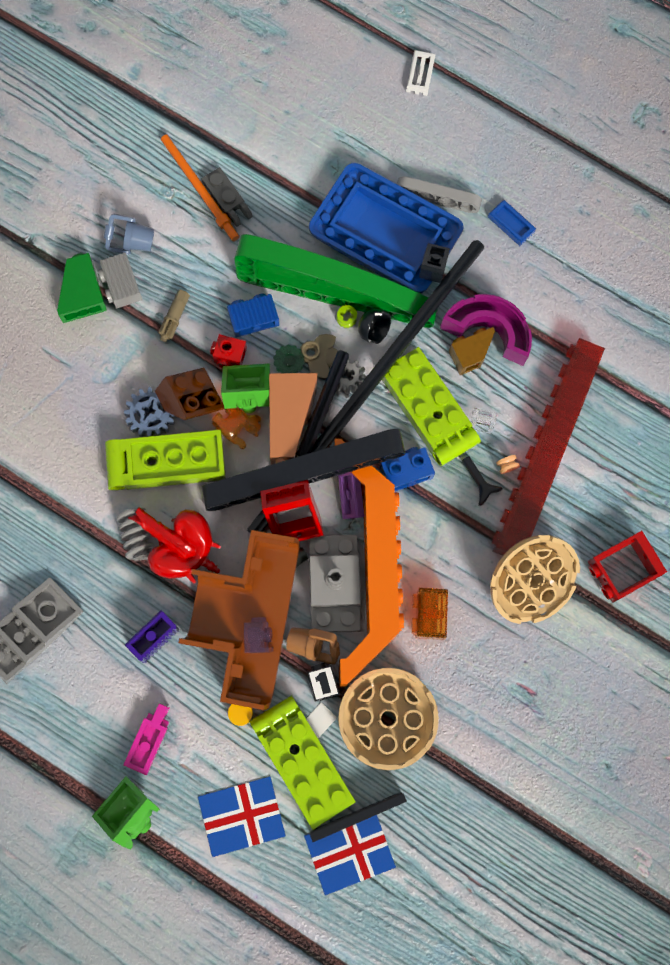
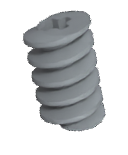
(134, 535)

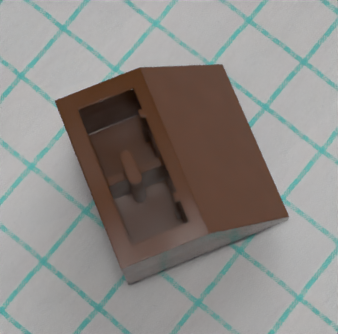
(189, 394)

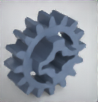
(147, 422)

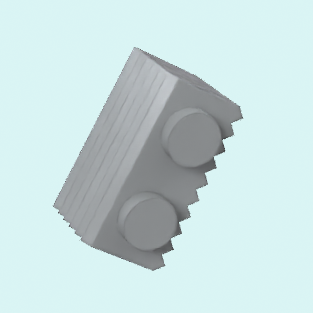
(120, 280)

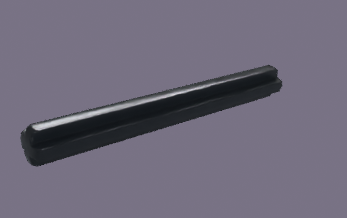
(323, 403)

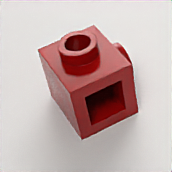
(228, 351)

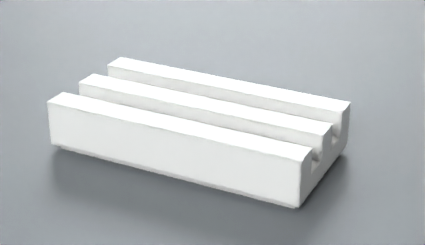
(418, 88)

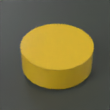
(239, 714)

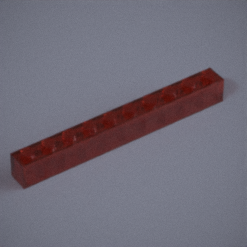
(550, 445)

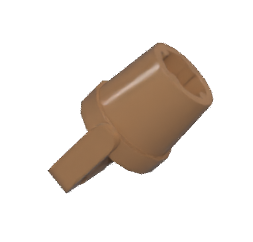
(310, 642)

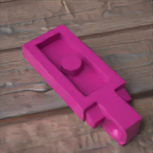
(148, 741)

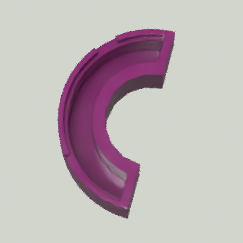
(492, 312)

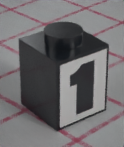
(322, 682)

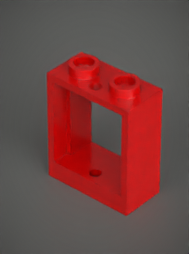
(288, 498)
(647, 557)

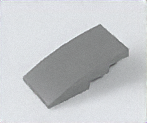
(34, 627)

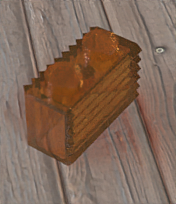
(430, 614)

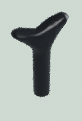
(485, 488)

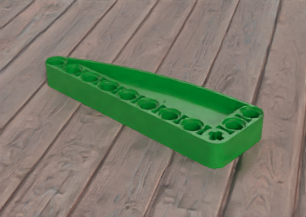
(322, 279)

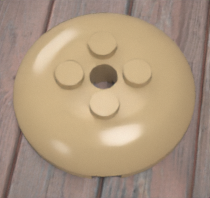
(552, 581)
(412, 709)

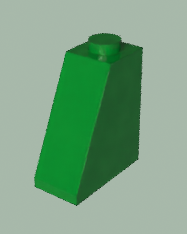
(80, 290)

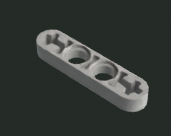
(442, 195)

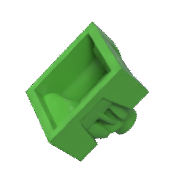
(245, 386)
(125, 813)

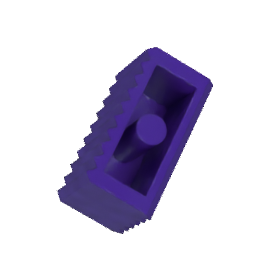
(152, 637)

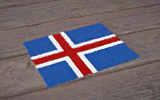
(241, 816)
(350, 855)

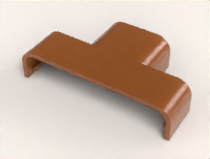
(229, 601)

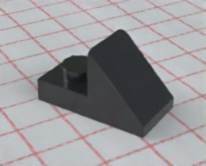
(434, 263)

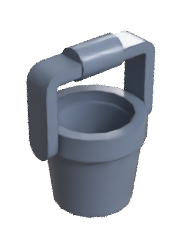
(135, 238)

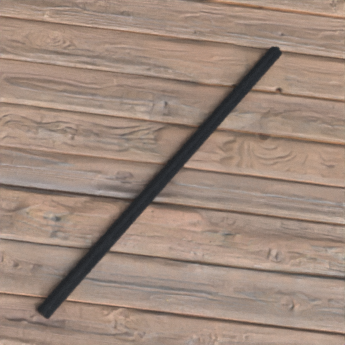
(389, 358)

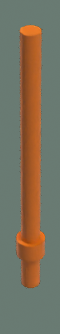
(222, 219)

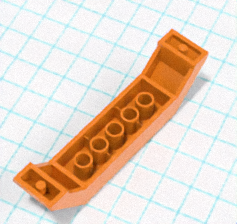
(381, 571)

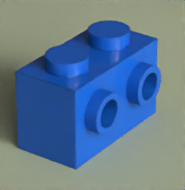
(409, 469)

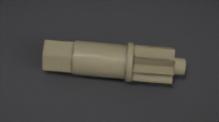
(173, 316)

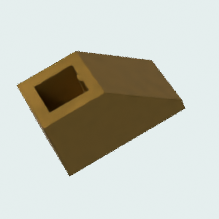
(470, 351)

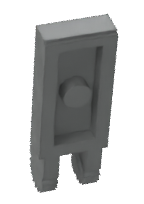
(226, 195)

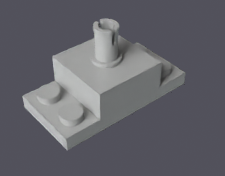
(335, 583)

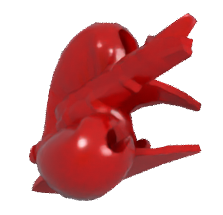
(180, 548)

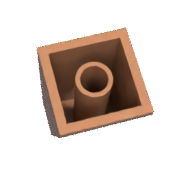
(290, 409)

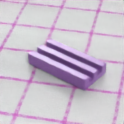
(350, 496)

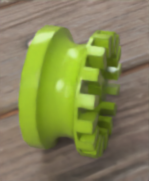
(353, 313)

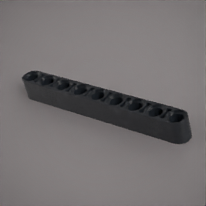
(311, 467)

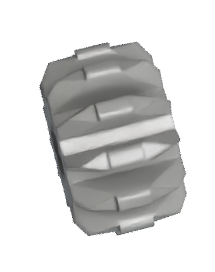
(357, 375)

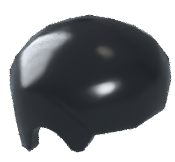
(374, 325)

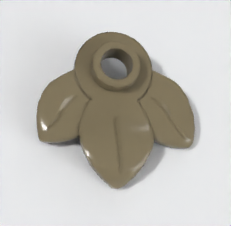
(323, 356)

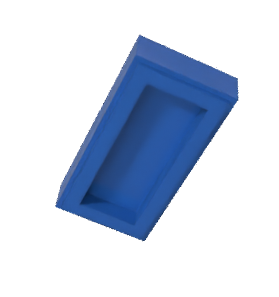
(511, 222)

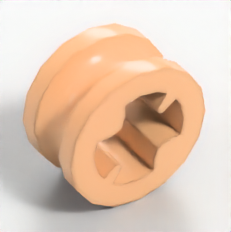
(508, 464)

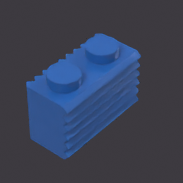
(253, 315)

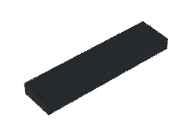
(357, 816)

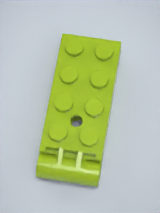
(421, 396)
(178, 458)
(310, 772)

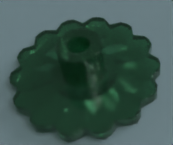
(289, 359)

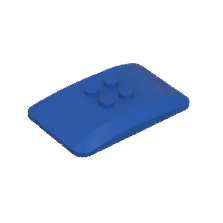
(382, 225)

